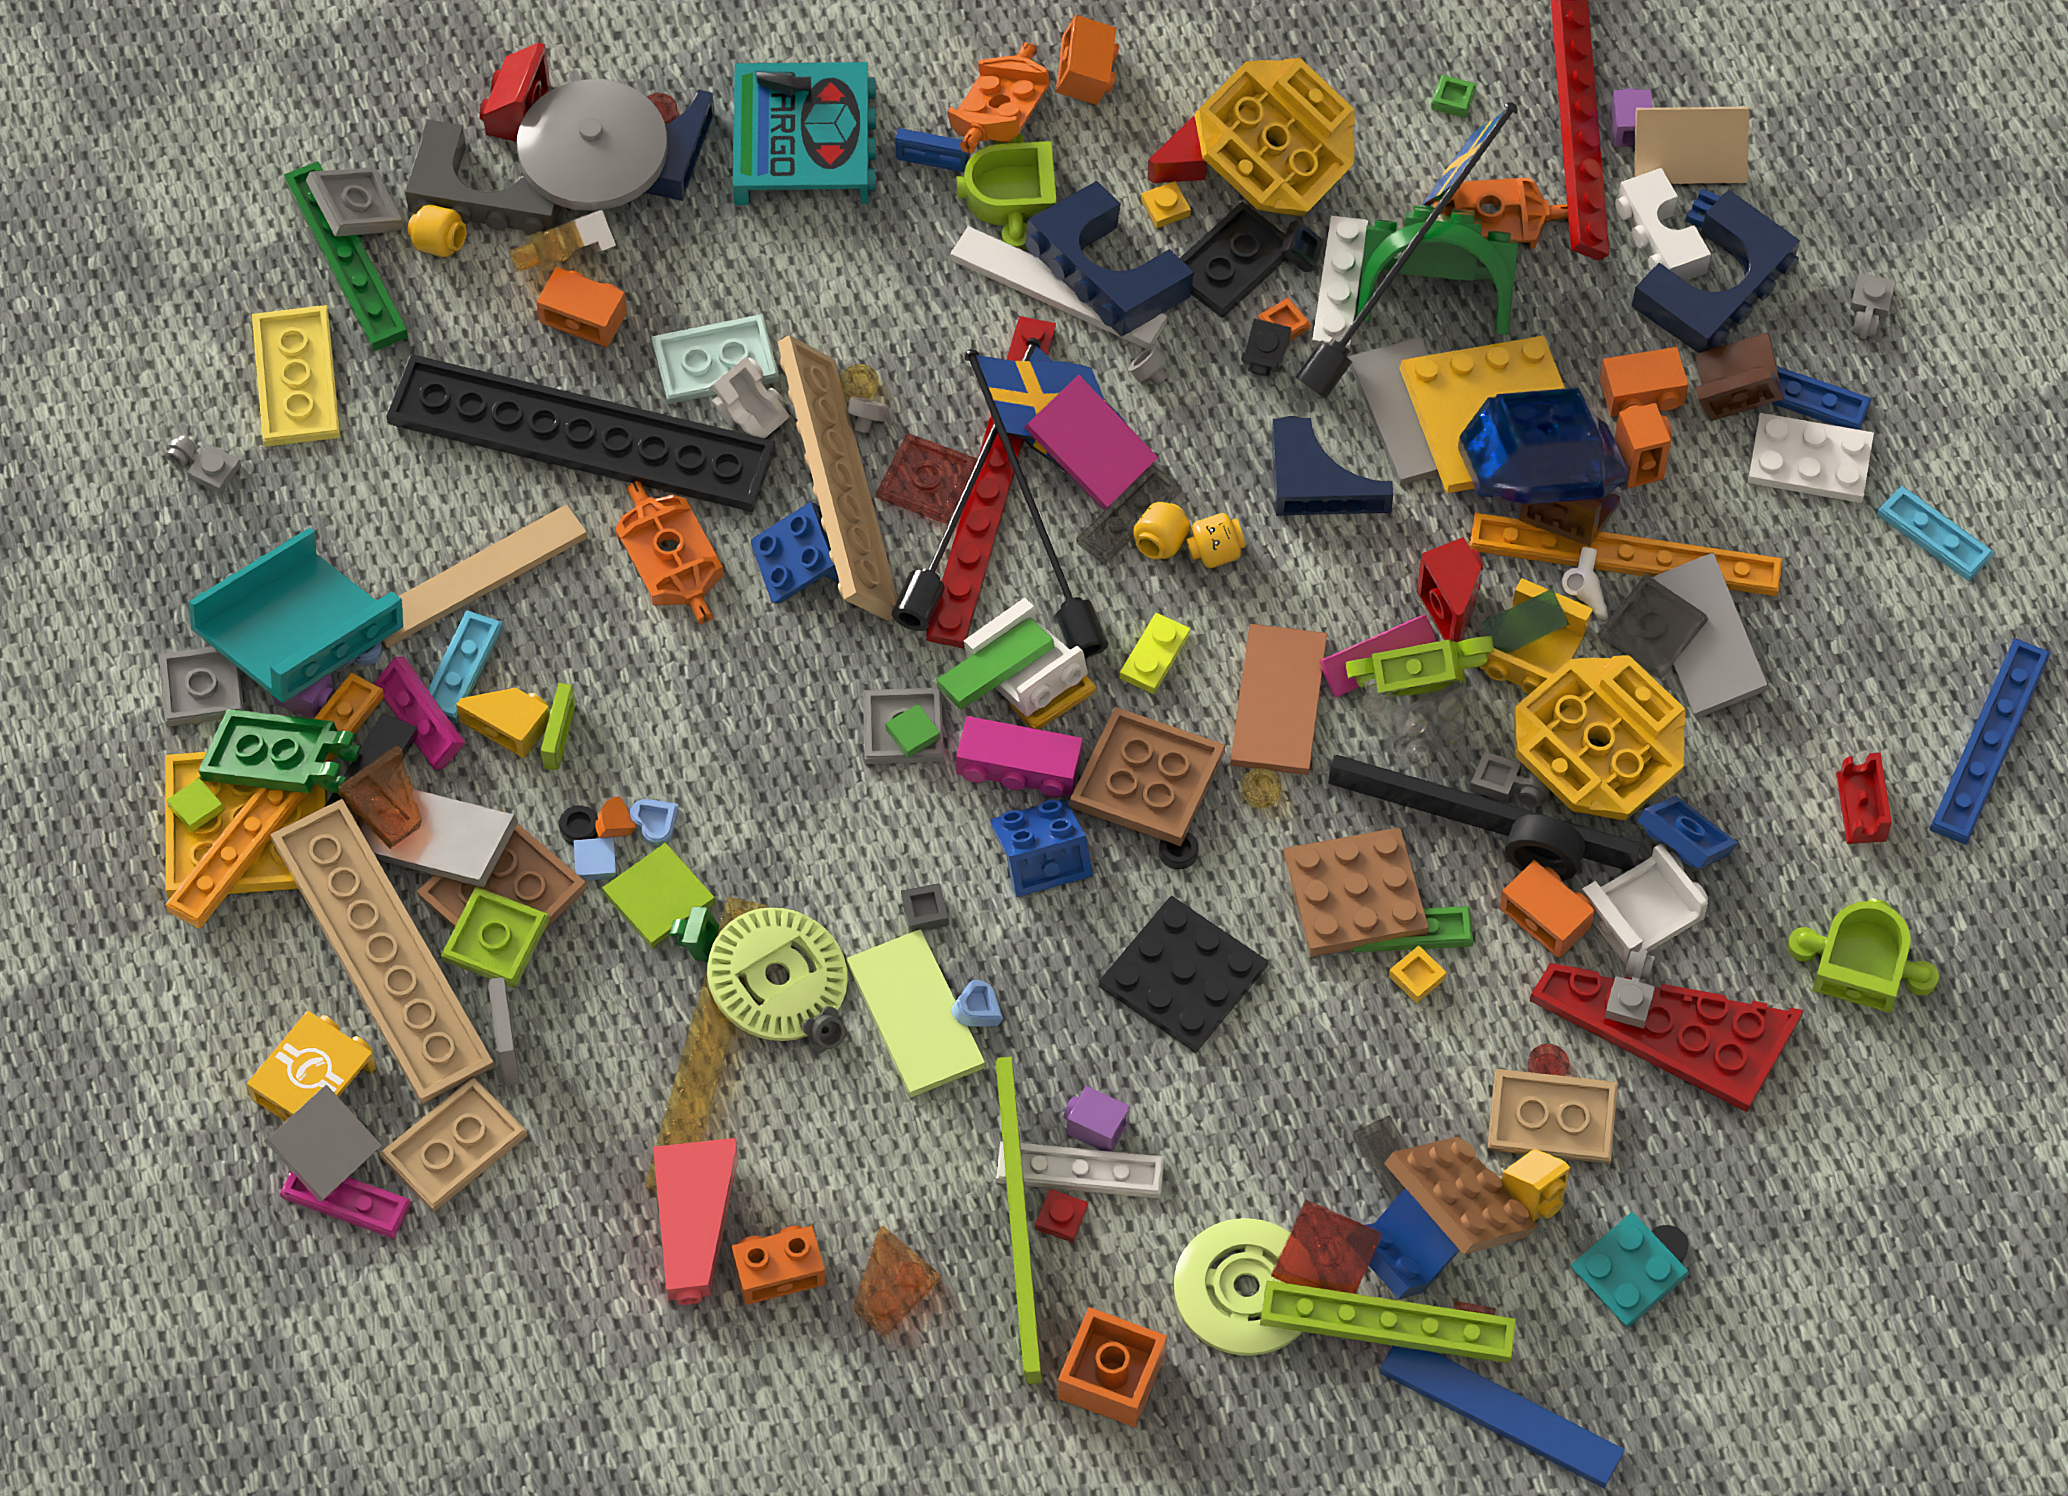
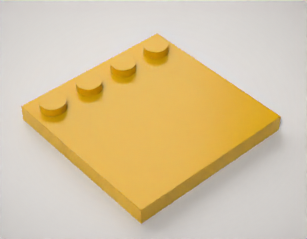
(1455, 384)
(187, 849)

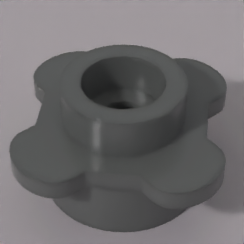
(835, 1030)

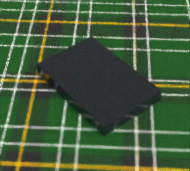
(1234, 258)

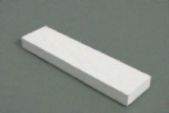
(1088, 1170)

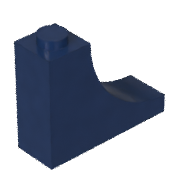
(685, 143)
(1314, 483)

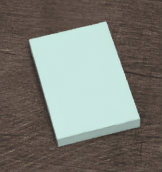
(700, 355)

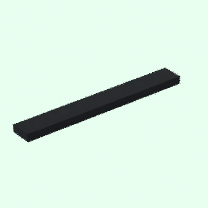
(1467, 807)

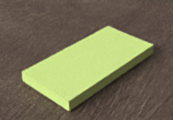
(915, 1013)

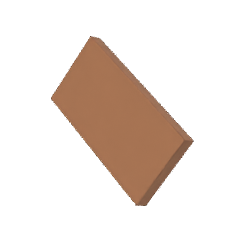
(1278, 699)

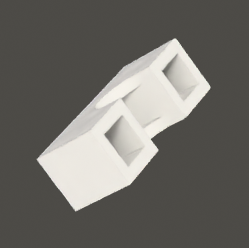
(1645, 203)

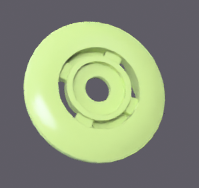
(765, 939)
(1208, 1295)

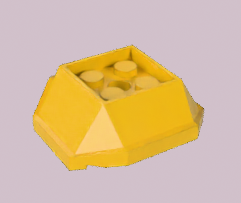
(1295, 110)
(1608, 703)

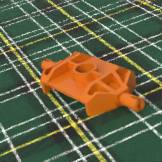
(1000, 99)
(1520, 206)
(674, 575)

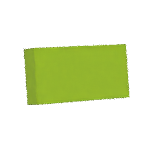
(558, 726)

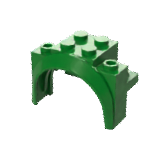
(1445, 252)

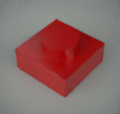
(1061, 1215)

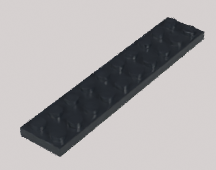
(581, 432)

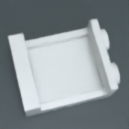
(1043, 678)
(1647, 904)

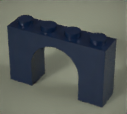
(1118, 297)
(1704, 317)

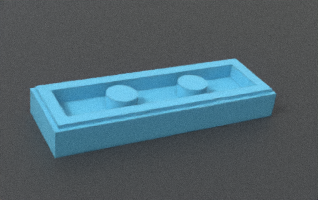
(1935, 533)
(464, 661)

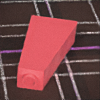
(693, 1209)

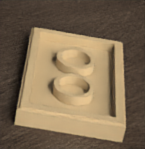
(1693, 143)
(1552, 1114)
(453, 1144)

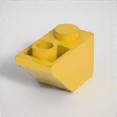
(1537, 1183)

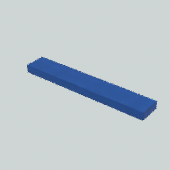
(1990, 741)
(1504, 1412)

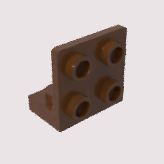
(1738, 377)
(1572, 519)

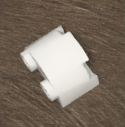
(747, 402)

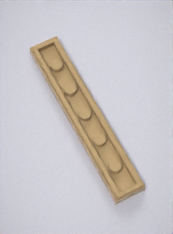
(487, 570)

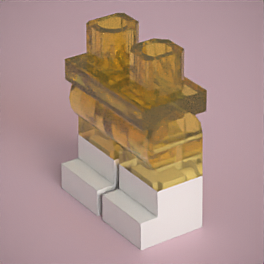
(561, 241)

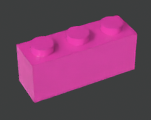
(1019, 757)

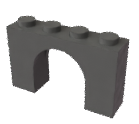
(436, 183)

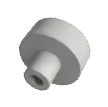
(1148, 365)
(866, 411)

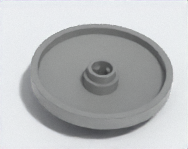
(592, 144)

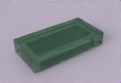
(1526, 622)

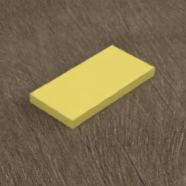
(295, 376)

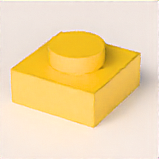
(1165, 204)
(1417, 974)

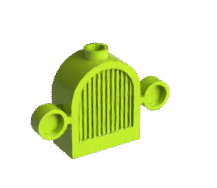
(1009, 185)
(1421, 667)
(1864, 956)

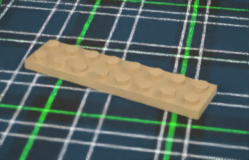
(838, 478)
(382, 951)

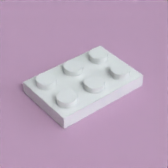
(1810, 457)

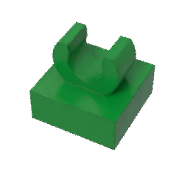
(696, 933)

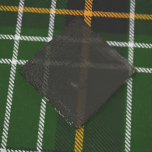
(1653, 626)

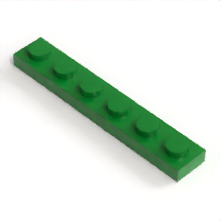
(350, 267)

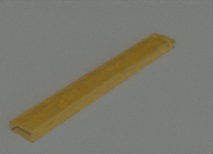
(700, 1061)

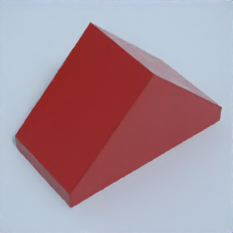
(1179, 157)

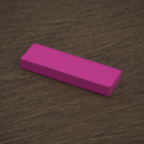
(1408, 634)
(417, 707)
(354, 1203)

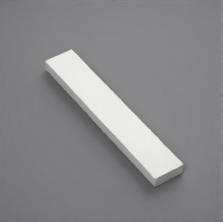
(1032, 277)

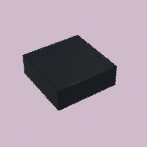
(1301, 246)

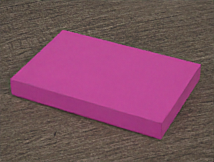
(1091, 442)

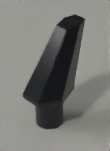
(783, 82)

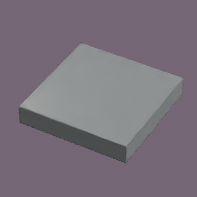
(354, 201)
(198, 686)
(886, 704)
(503, 1031)
(323, 1143)

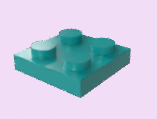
(1630, 1270)

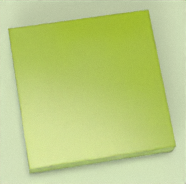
(656, 894)
(495, 937)

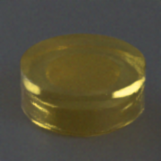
(859, 381)
(1261, 788)

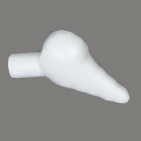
(1585, 583)

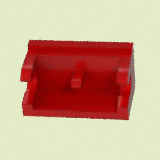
(1864, 800)

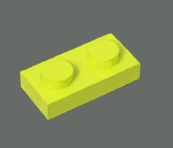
(1154, 653)

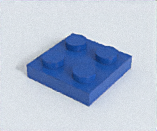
(1686, 832)

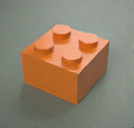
(1112, 1367)

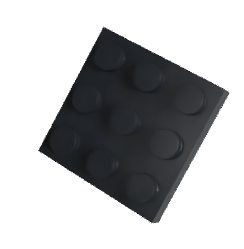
(1183, 974)

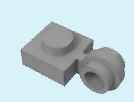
(1871, 300)
(210, 468)
(1500, 776)
(1631, 998)

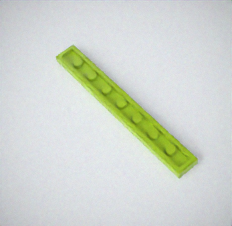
(1018, 1221)

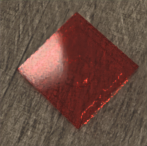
(926, 478)
(1326, 1250)

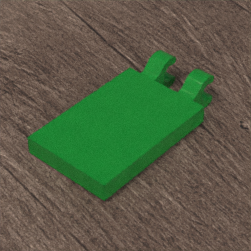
(277, 752)

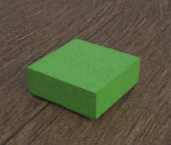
(1453, 96)
(913, 731)

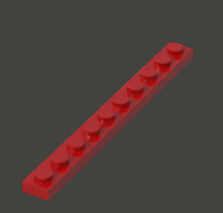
(1580, 128)
(981, 516)

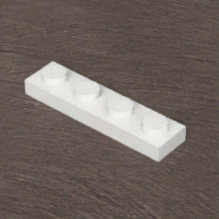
(1340, 279)

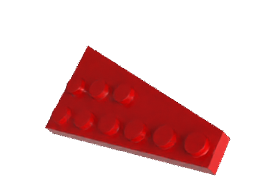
(1687, 1032)

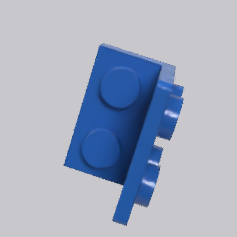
(794, 553)
(1043, 846)
(1410, 1248)

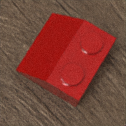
(514, 91)
(1450, 586)

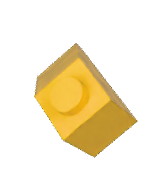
(506, 718)

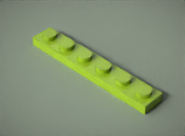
(1388, 1321)

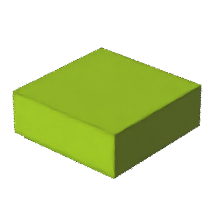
(195, 805)

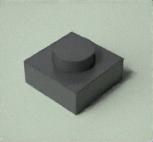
(924, 907)

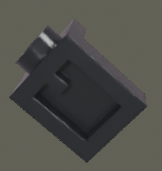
(1266, 347)

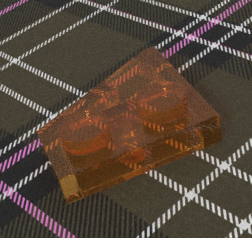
(384, 798)
(892, 1283)

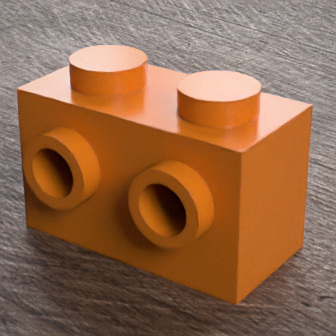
(1087, 60)
(581, 306)
(1644, 380)
(1643, 443)
(1547, 908)
(778, 1264)

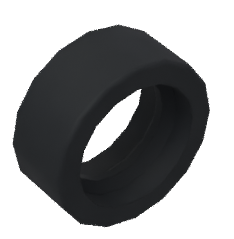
(1547, 842)

